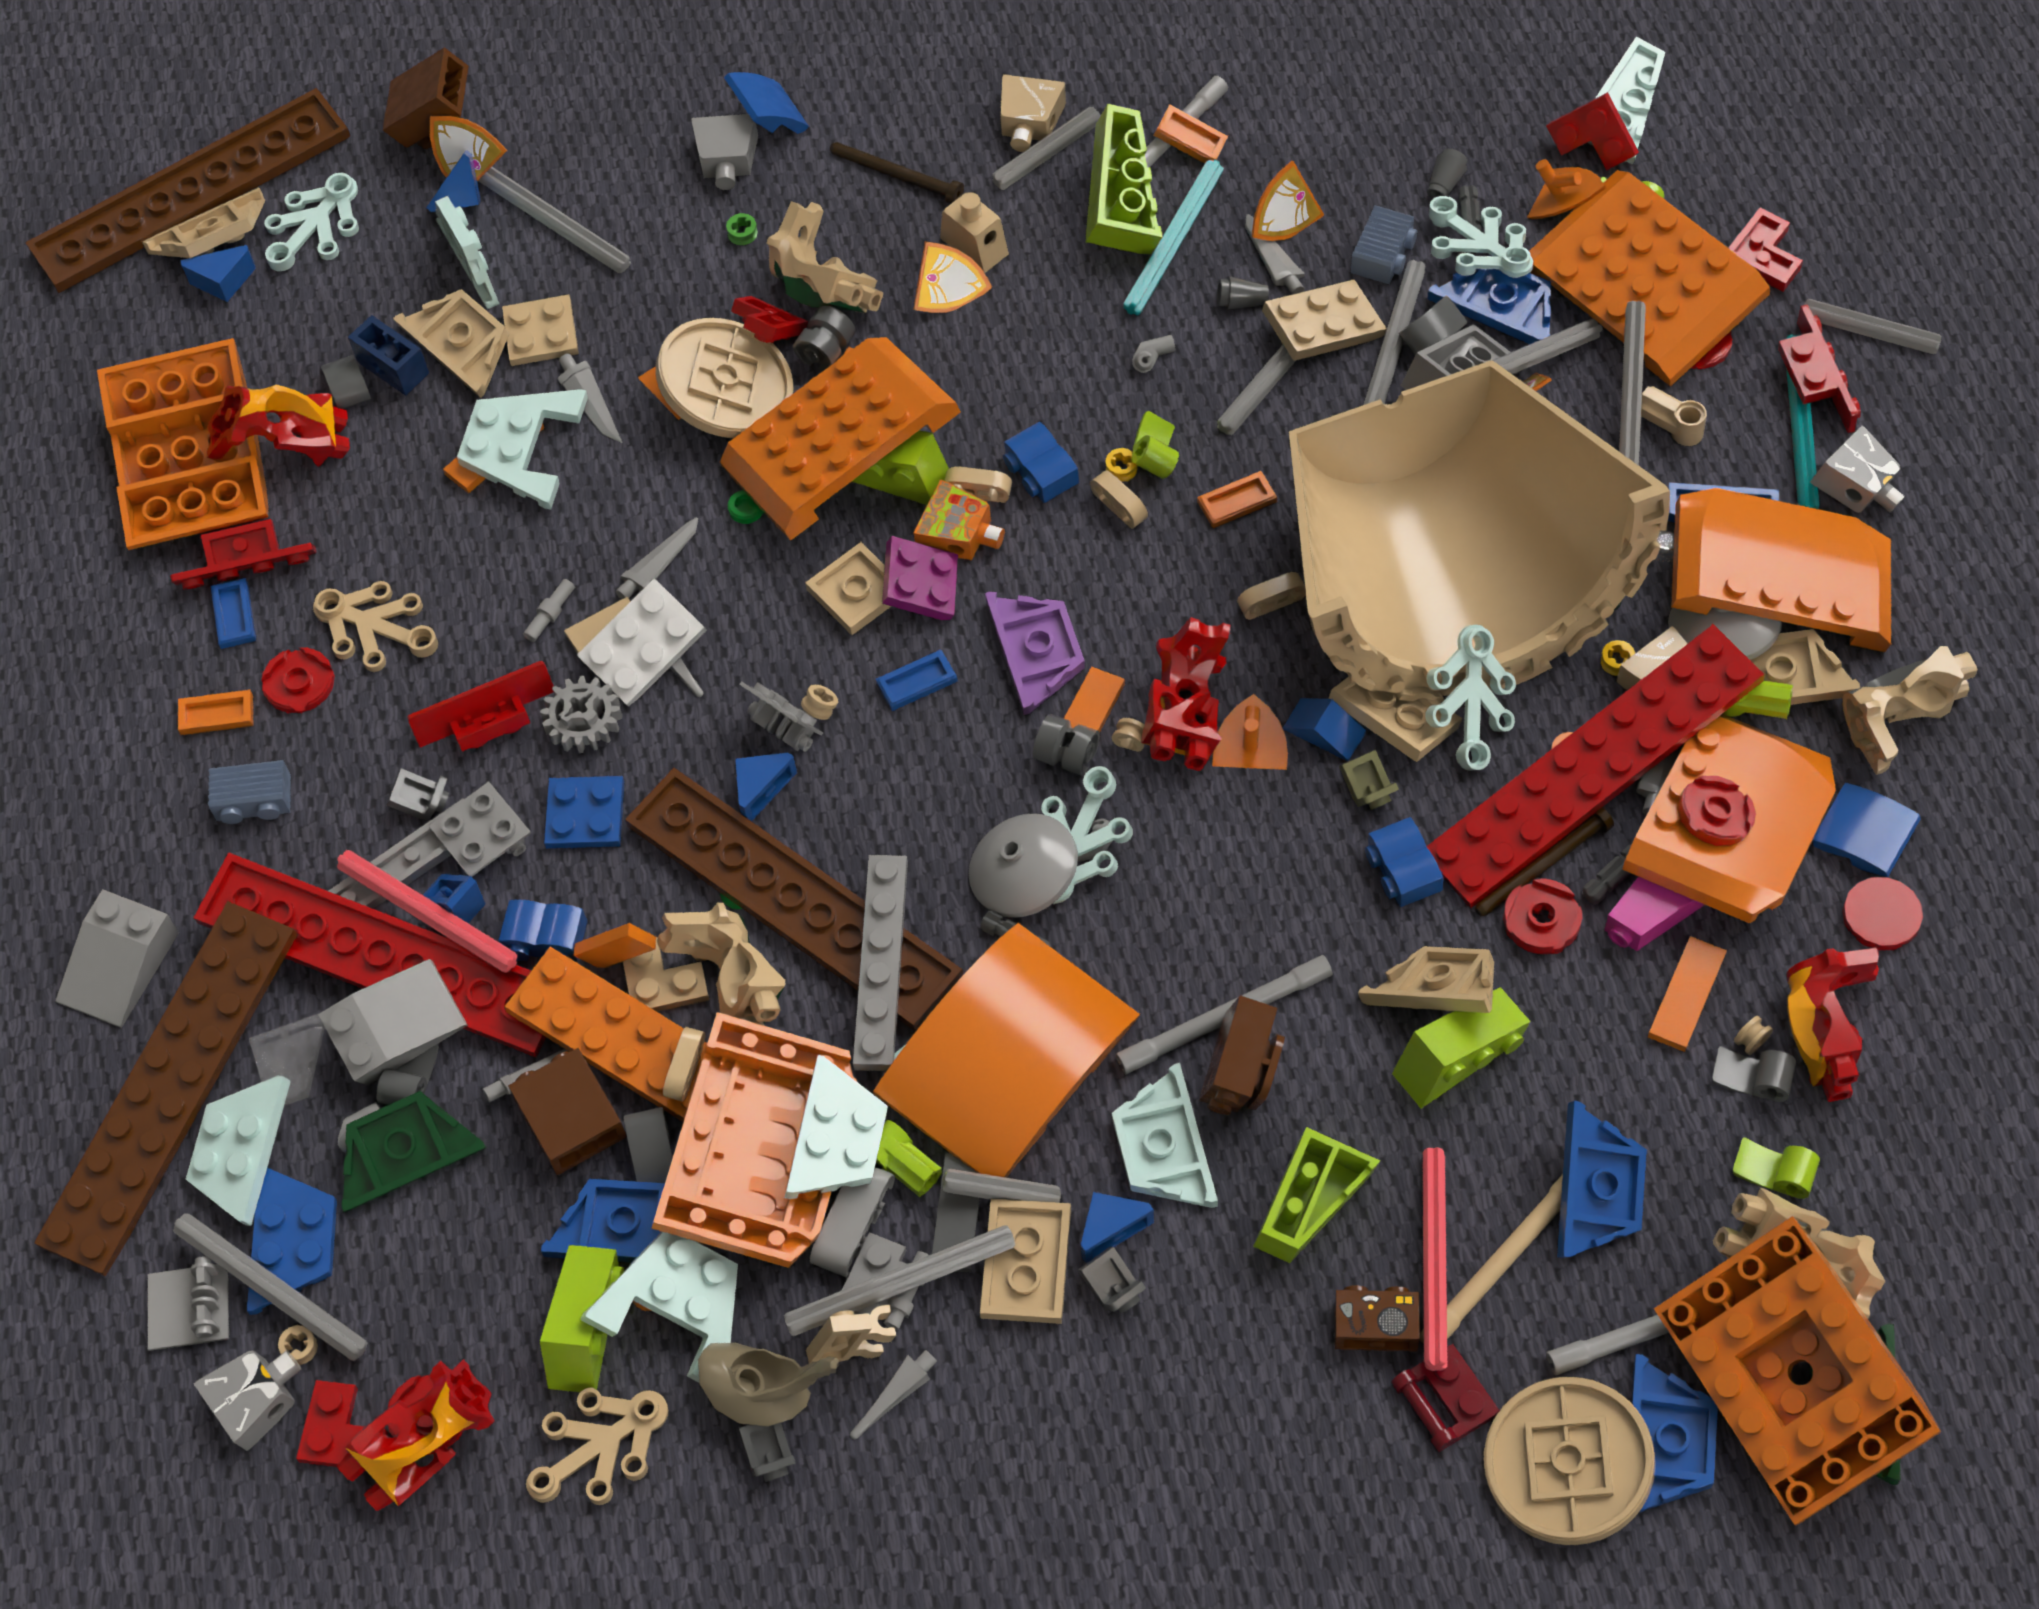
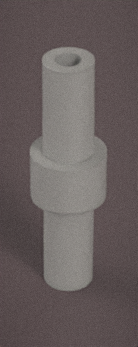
(549, 610)

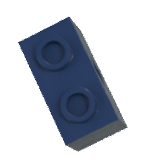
(388, 355)

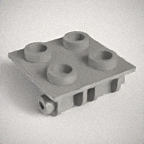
(777, 714)
(480, 830)
(188, 1306)

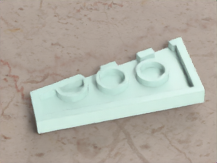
(1633, 86)

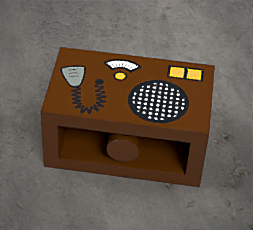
(1376, 1319)

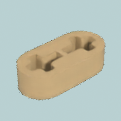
(981, 483)
(1119, 499)
(1271, 595)
(684, 1064)

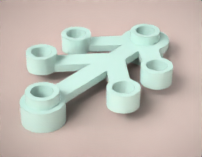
(313, 219)
(1512, 261)
(1472, 692)
(1087, 843)

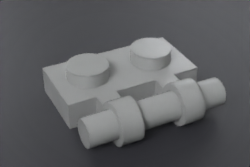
(876, 1258)

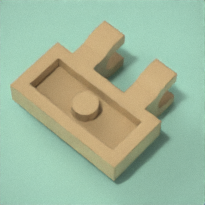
(847, 1333)

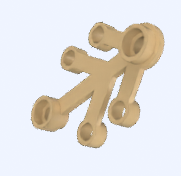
(372, 621)
(603, 1442)

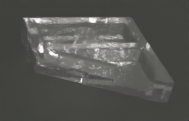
(290, 1053)

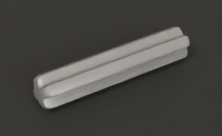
(998, 1187)

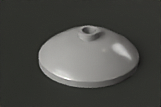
(1747, 632)
(1033, 875)

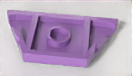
(1036, 646)

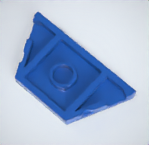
(1501, 302)
(1599, 1183)
(609, 1217)
(292, 1234)
(1681, 1432)

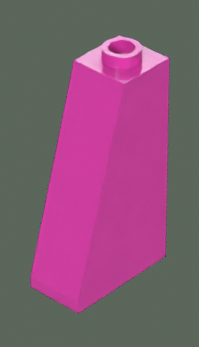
(1646, 914)

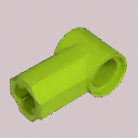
(1766, 699)
(905, 1161)

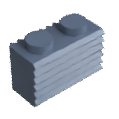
(1383, 245)
(249, 791)

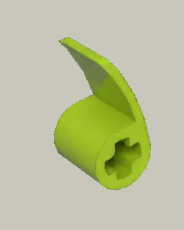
(1152, 447)
(1785, 1173)

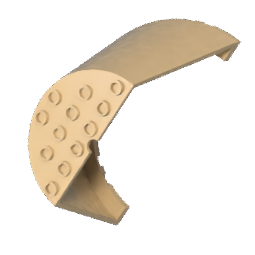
(1461, 514)

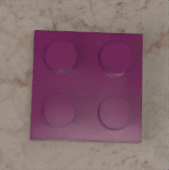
(920, 578)

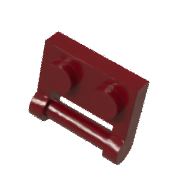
(1458, 1392)

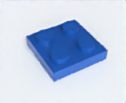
(584, 812)

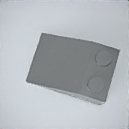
(1453, 355)
(115, 957)
(392, 1021)

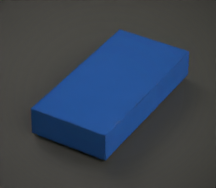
(233, 613)
(916, 680)

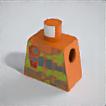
(957, 522)

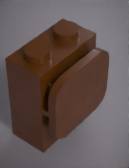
(423, 91)
(1242, 1058)
(567, 1110)

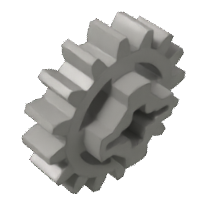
(580, 719)

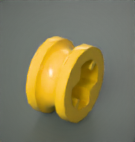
(1125, 456)
(1608, 663)

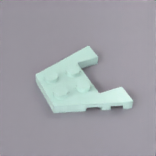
(505, 434)
(677, 1282)

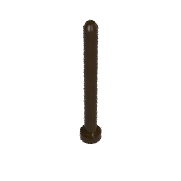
(950, 191)
(1598, 821)

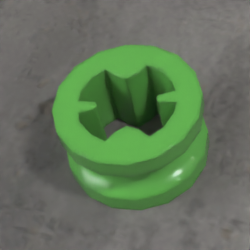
(733, 227)

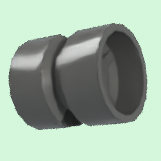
(824, 339)
(1053, 743)

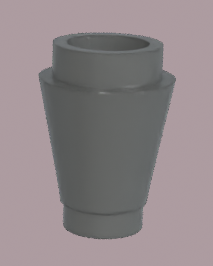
(1447, 172)
(1240, 293)

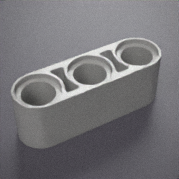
(849, 1222)

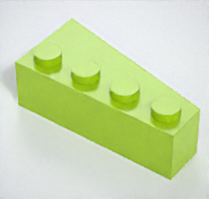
(1120, 188)
(909, 469)

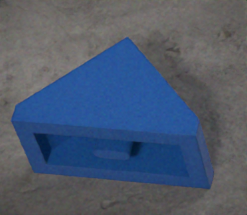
(460, 185)
(220, 271)
(1325, 726)
(761, 780)
(457, 895)
(1112, 1222)

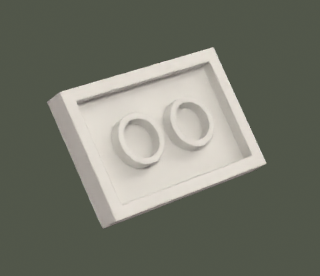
(641, 642)

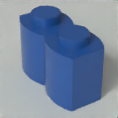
(1041, 462)
(1405, 862)
(535, 926)

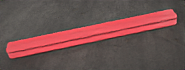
(427, 911)
(1434, 1260)

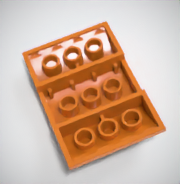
(161, 442)
(1004, 1052)

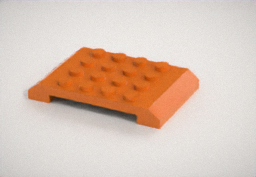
(1645, 250)
(834, 431)

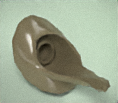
(756, 1383)

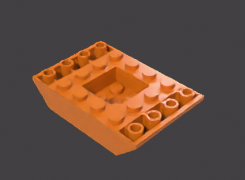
(1747, 1331)

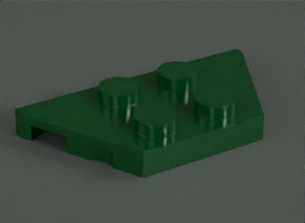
(401, 1147)

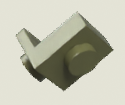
(1368, 780)

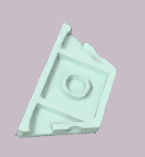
(466, 247)
(836, 1134)
(1163, 1143)
(237, 1146)

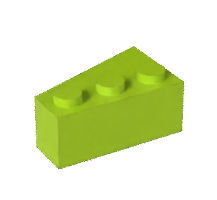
(1457, 1047)
(1312, 1190)
(569, 1346)

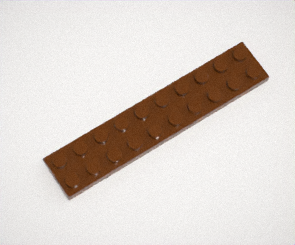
(187, 189)
(781, 889)
(166, 1089)

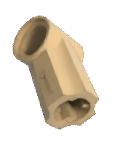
(1682, 419)

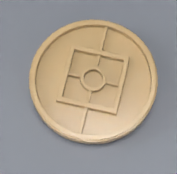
(721, 375)
(1569, 1460)

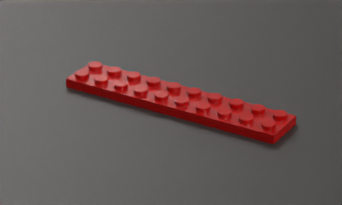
(1594, 765)
(370, 945)

